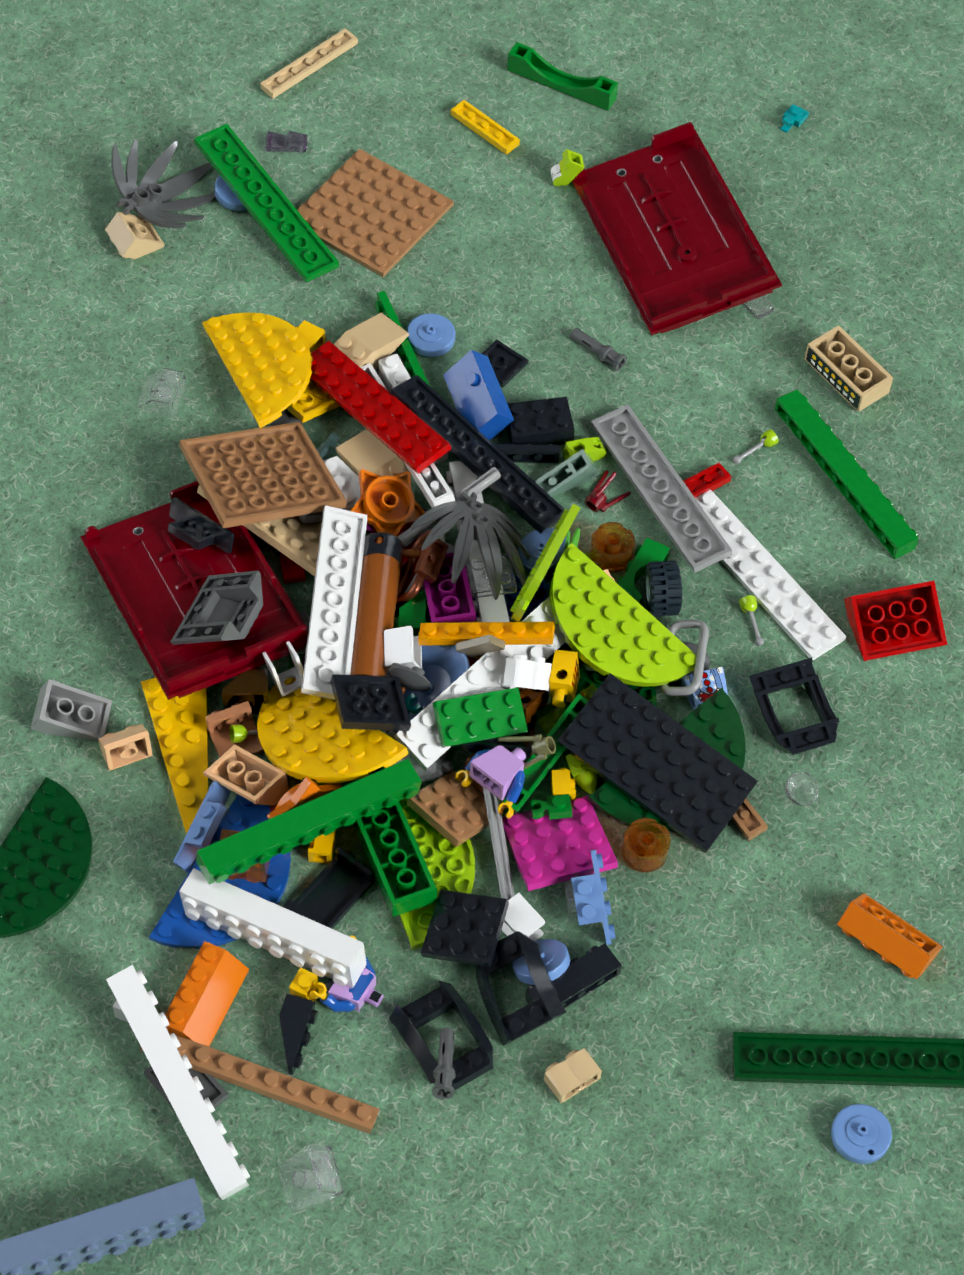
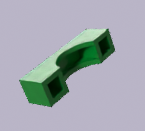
(647, 552)

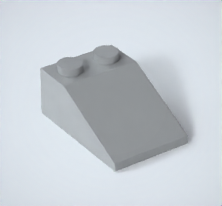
(70, 712)

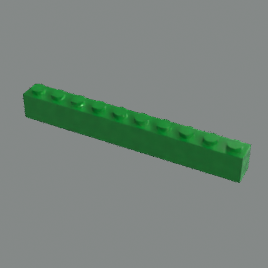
(846, 474)
(308, 821)

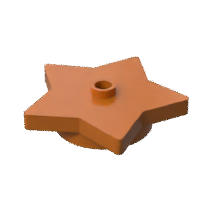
(387, 501)
(301, 794)

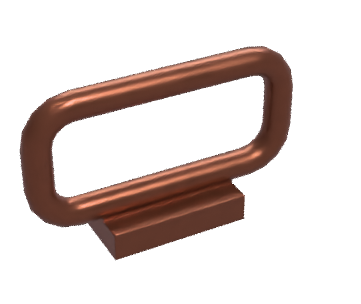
(426, 568)

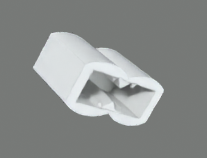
(526, 673)

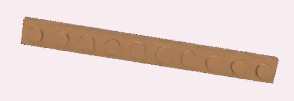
(278, 1086)

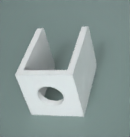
(402, 648)
(295, 672)
(522, 918)

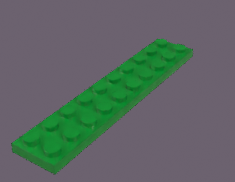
(266, 203)

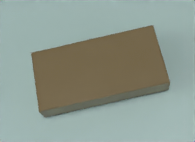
(480, 646)

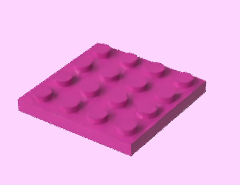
(557, 848)

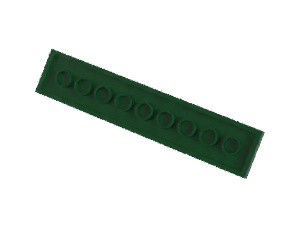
(848, 1059)

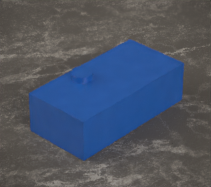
(478, 394)

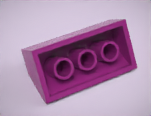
(450, 601)

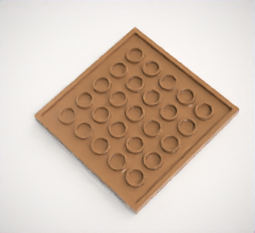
(373, 212)
(262, 474)

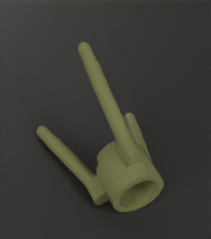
(541, 747)

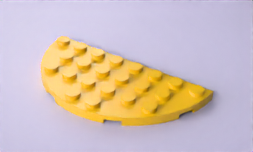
(264, 359)
(307, 740)

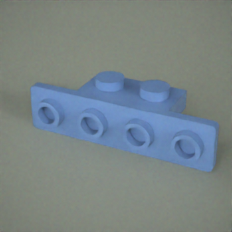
(203, 826)
(590, 898)

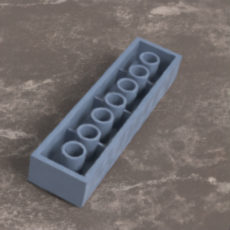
(104, 1231)

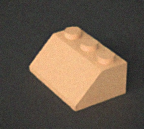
(249, 776)

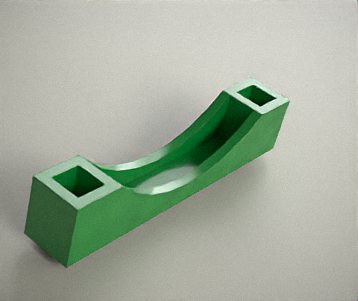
(593, 90)
(537, 771)

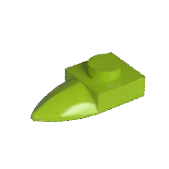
(582, 774)

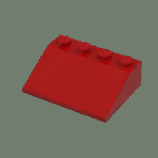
(896, 620)

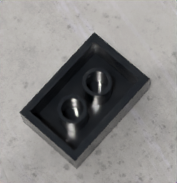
(541, 422)

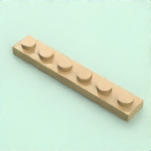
(308, 63)

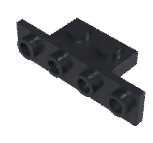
(198, 528)

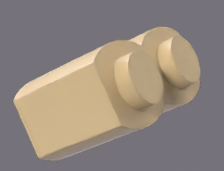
(572, 1075)

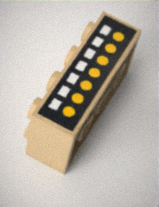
(848, 368)

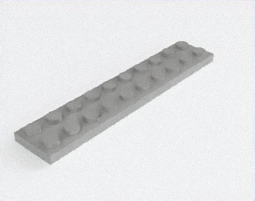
(661, 488)

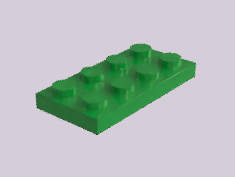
(480, 717)

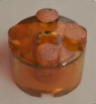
(612, 546)
(646, 845)

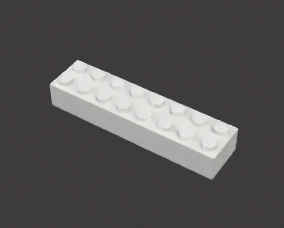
(274, 929)

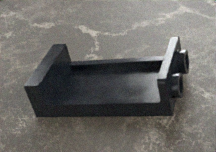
(334, 890)

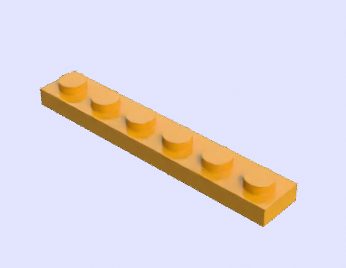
(510, 632)

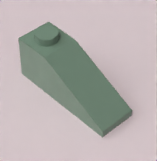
(569, 474)

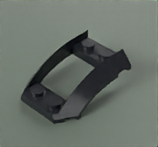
(788, 677)
(430, 1007)
(532, 1015)

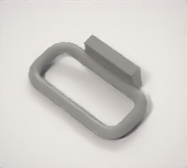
(700, 658)

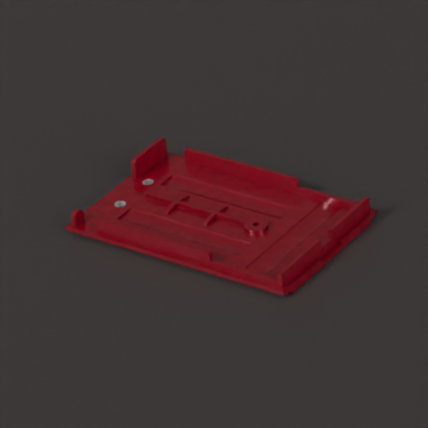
(669, 210)
(160, 576)

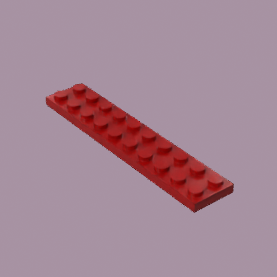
(376, 409)

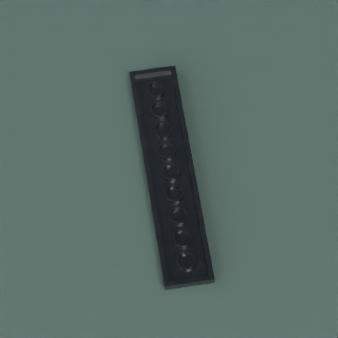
(480, 454)

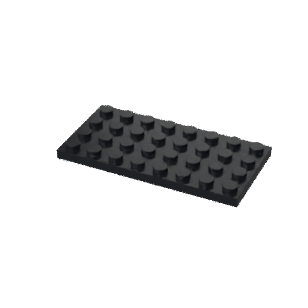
(657, 762)

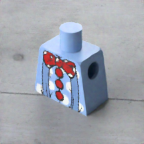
(711, 683)

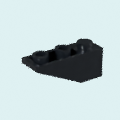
(295, 1021)

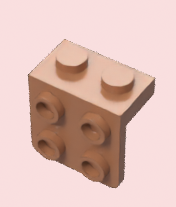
(219, 726)

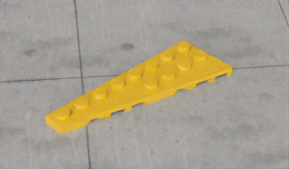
(183, 744)

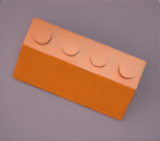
(889, 936)
(205, 994)

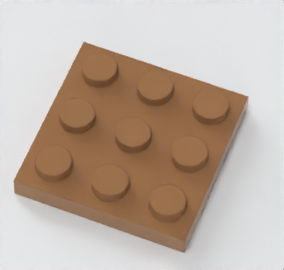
(451, 808)

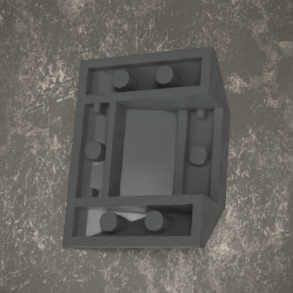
(222, 609)

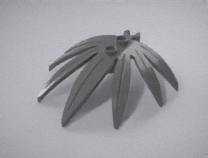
(150, 198)
(481, 524)

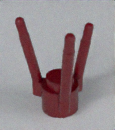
(597, 499)

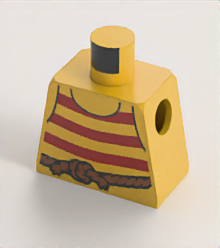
(564, 685)

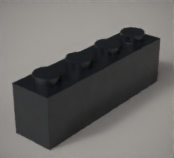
(582, 976)

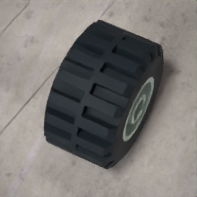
(663, 588)

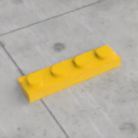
(485, 127)

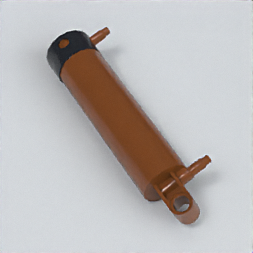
(377, 601)

